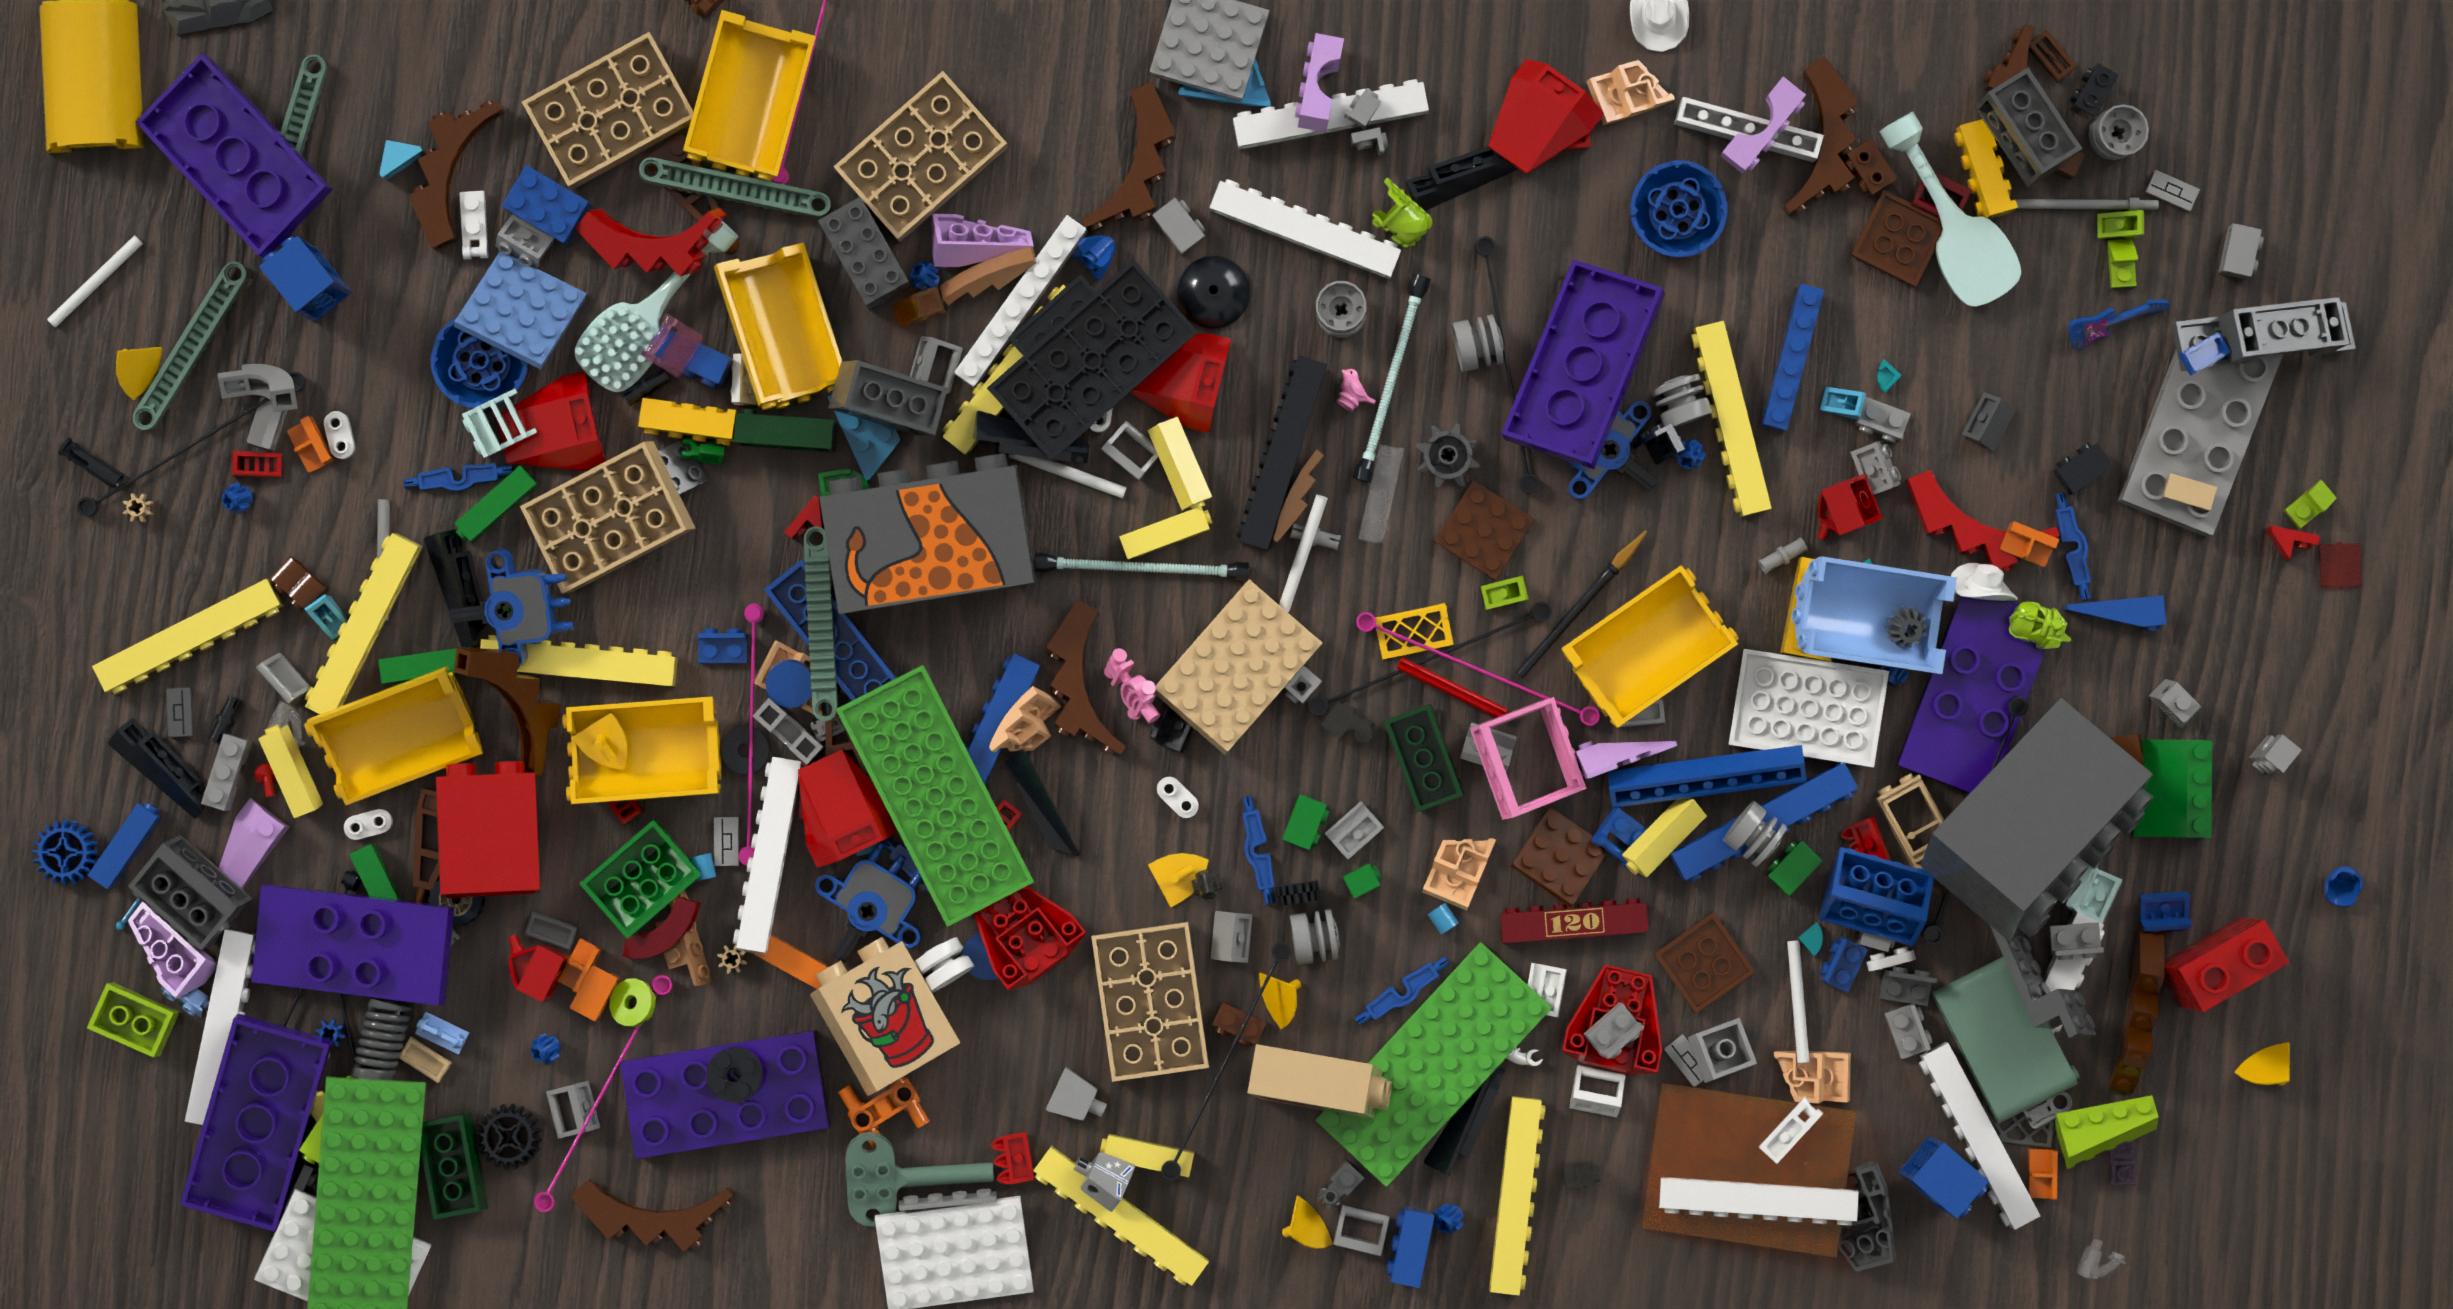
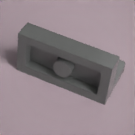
(1989, 421)

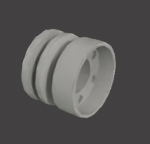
(2130, 125)
(1340, 295)
(1477, 343)
(1681, 401)
(1755, 834)
(1314, 937)

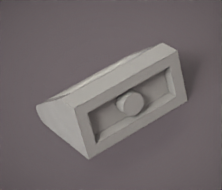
(925, 357)
(1121, 459)
(284, 678)
(581, 1102)
(1359, 1244)

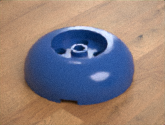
(1692, 184)
(455, 376)

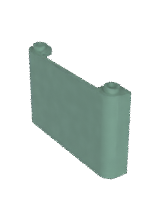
(2003, 1050)

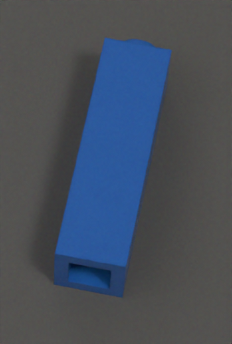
(125, 845)

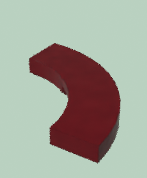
(666, 935)

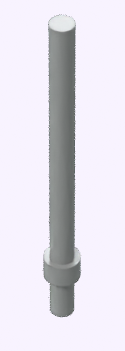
(2131, 204)

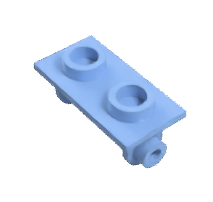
(191, 1002)
(441, 1032)

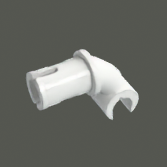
(1523, 1058)

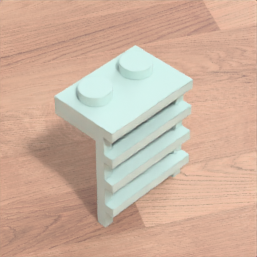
(484, 436)
(2094, 894)

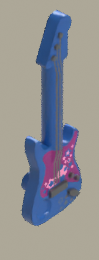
(2087, 329)

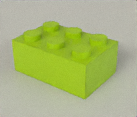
(133, 1019)

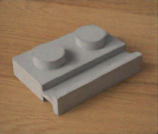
(1354, 830)

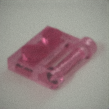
(679, 350)

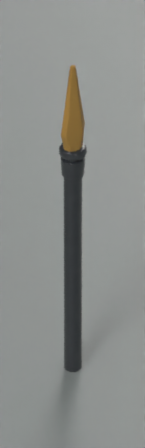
(1606, 576)

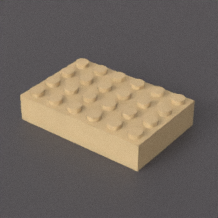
(609, 111)
(921, 156)
(608, 516)
(1237, 667)
(1150, 1001)

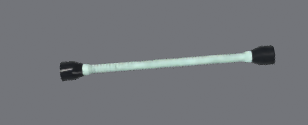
(1365, 468)
(1236, 571)

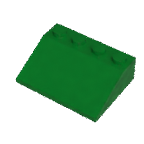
(2179, 789)
(640, 878)

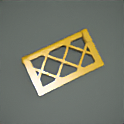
(1442, 608)

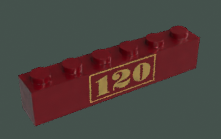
(1573, 922)

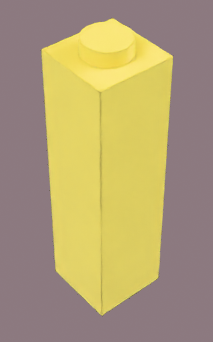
(1180, 464)
(1165, 532)
(290, 770)
(1663, 836)
(1145, 1153)

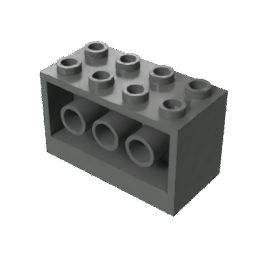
(2028, 127)
(865, 254)
(888, 398)
(190, 893)

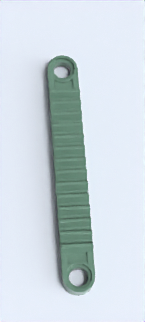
(303, 103)
(734, 188)
(190, 346)
(820, 624)

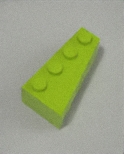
(2103, 1127)

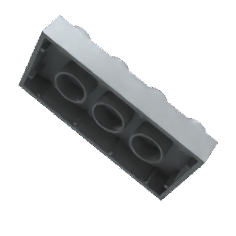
(2200, 434)

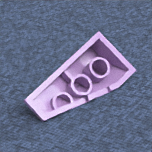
(966, 242)
(1608, 756)
(250, 842)
(176, 962)

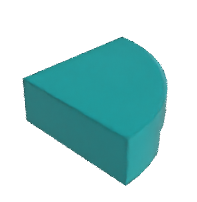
(1886, 376)
(1812, 938)

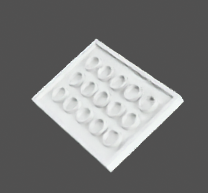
(1809, 703)
(290, 1250)
(954, 1253)

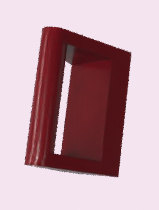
(1950, 186)

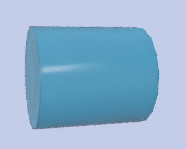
(705, 866)
(1443, 918)

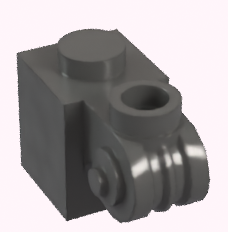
(1343, 1180)

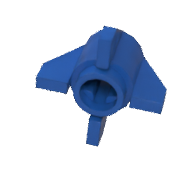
(1096, 254)

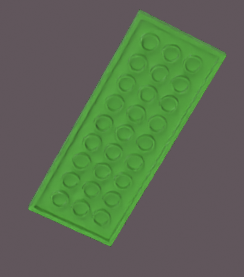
(934, 795)
(1440, 1061)
(366, 1194)

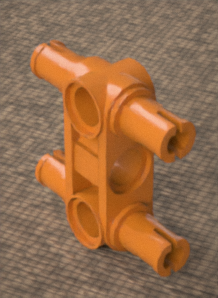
(883, 1107)

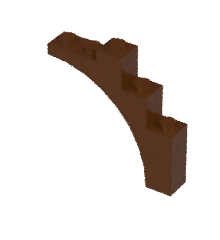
(2015, 62)
(1833, 101)
(452, 137)
(1132, 195)
(520, 692)
(1078, 714)
(2141, 1013)
(612, 1216)

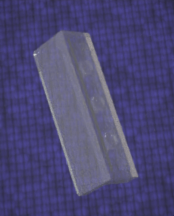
(1381, 494)

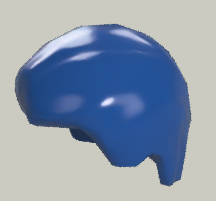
(2343, 886)

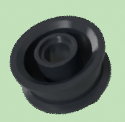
(719, 1079)

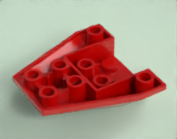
(1541, 116)
(1188, 382)
(563, 425)
(840, 809)
(1026, 936)
(1638, 996)

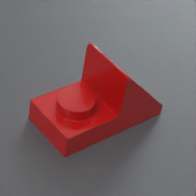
(811, 513)
(2285, 538)

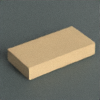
(2189, 492)
(425, 1059)

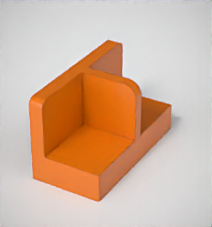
(310, 444)
(2028, 543)
(579, 963)
(594, 993)
(2042, 1173)

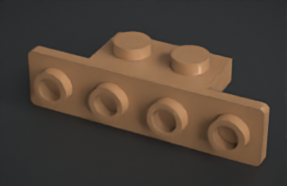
(689, 952)

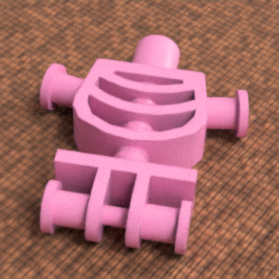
(1135, 691)

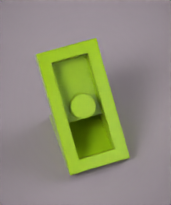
(2120, 224)
(2122, 263)
(2310, 504)
(1504, 592)

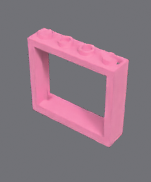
(1495, 770)

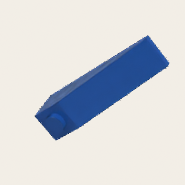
(2134, 612)

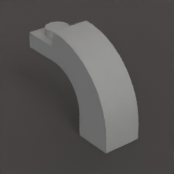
(262, 381)

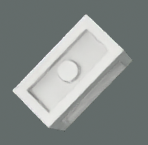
(1596, 1102)

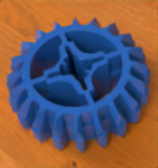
(65, 861)

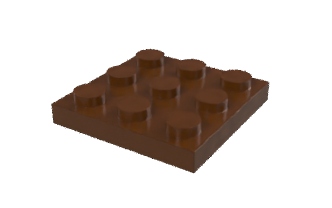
(1898, 238)
(1484, 530)
(1559, 857)
(1704, 962)

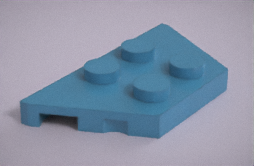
(1254, 95)
(868, 441)

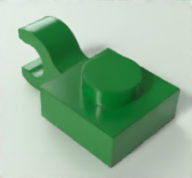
(705, 453)

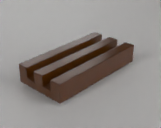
(2071, 65)

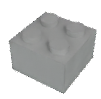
(1722, 1050)

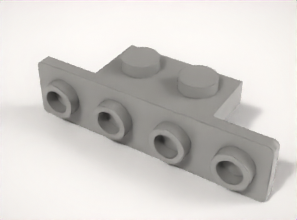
(957, 1198)

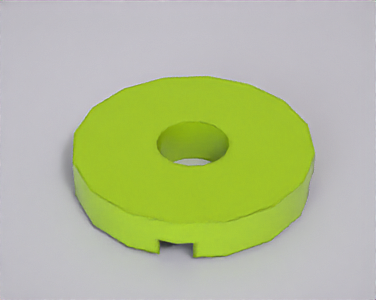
(620, 1002)

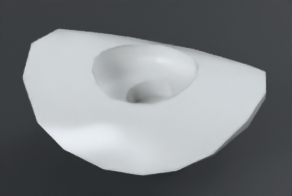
(1659, 23)
(1982, 582)

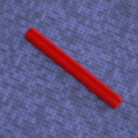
(1451, 688)

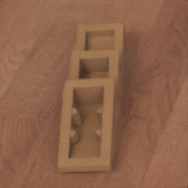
(993, 271)
(1294, 505)

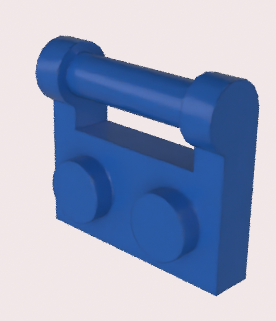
(1623, 828)

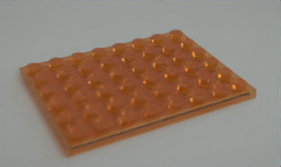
(1719, 1138)

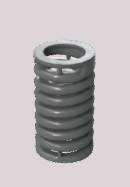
(390, 1035)

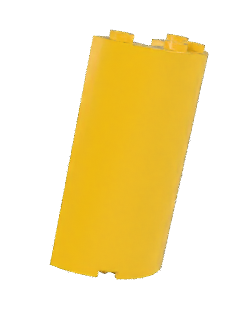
(91, 74)
(748, 96)
(780, 326)
(1649, 646)
(396, 735)
(669, 751)

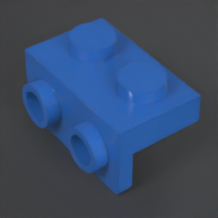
(2164, 911)

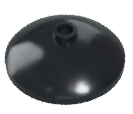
(1217, 309)

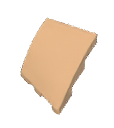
(1627, 92)
(776, 654)
(1024, 723)
(1458, 870)
(1820, 1079)

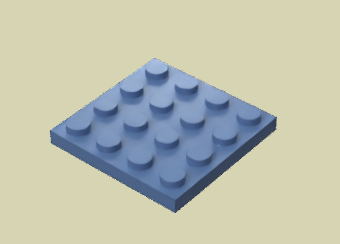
(520, 310)

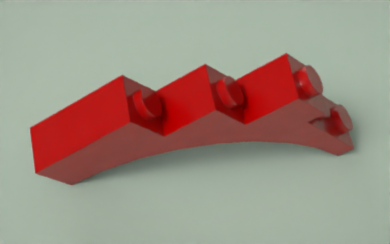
(622, 246)
(1938, 512)

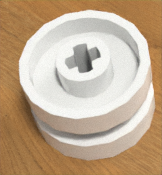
(941, 962)

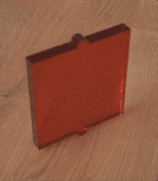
(2340, 565)

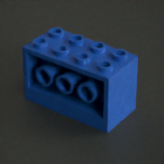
(305, 278)
(1876, 896)
(1944, 1177)

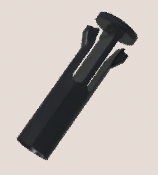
(90, 463)

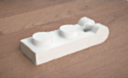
(474, 224)
(1790, 1131)

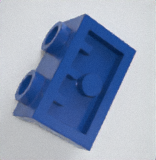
(722, 647)
(1843, 964)

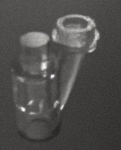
(281, 716)
(2090, 1260)

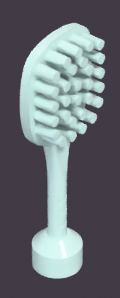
(1971, 250)
(616, 337)

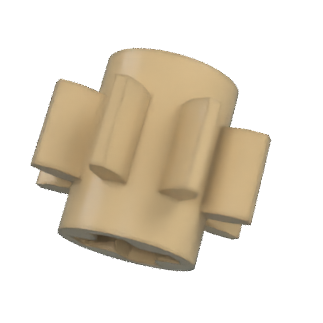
(132, 504)
(725, 956)

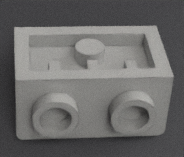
(1366, 138)
(523, 241)
(1883, 420)
(1876, 464)
(1504, 742)
(2075, 939)
(1908, 1030)
(1613, 1031)

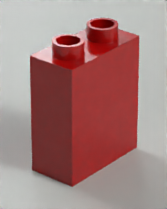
(487, 831)
(2223, 963)

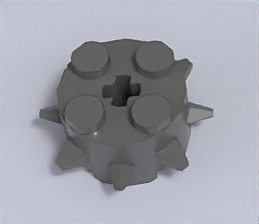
(1451, 442)

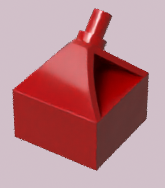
(1847, 507)
(535, 969)

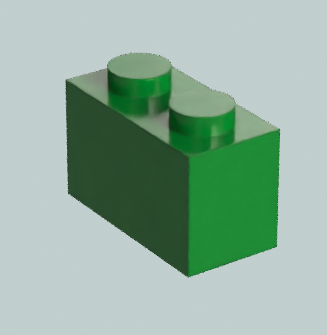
(1305, 822)
(1793, 867)
(1362, 880)

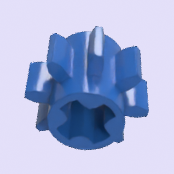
(924, 276)
(1691, 455)
(237, 498)
(1895, 674)
(338, 1031)
(545, 1049)
(1449, 1218)

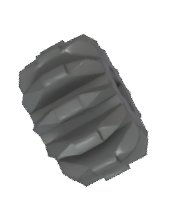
(1906, 636)

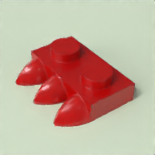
(1866, 837)
(1016, 1158)

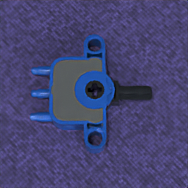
(1620, 435)
(530, 601)
(875, 886)

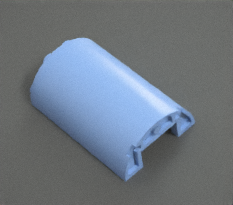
(1847, 606)

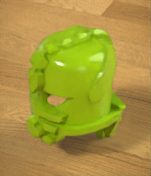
(1404, 219)
(2038, 625)

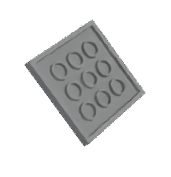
(1210, 45)

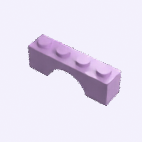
(1325, 59)
(1744, 149)

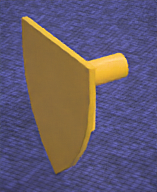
(137, 369)
(604, 742)
(1175, 875)
(1280, 999)
(2267, 1066)
(1307, 1226)

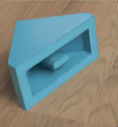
(398, 157)
(1843, 402)
(327, 615)

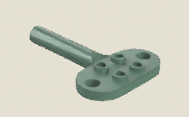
(876, 1178)

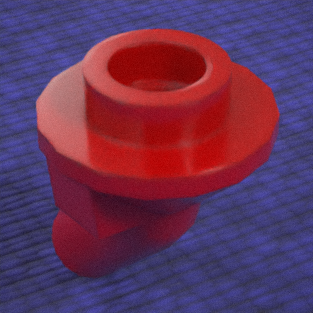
(265, 775)

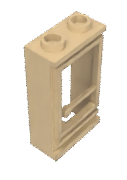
(1889, 794)

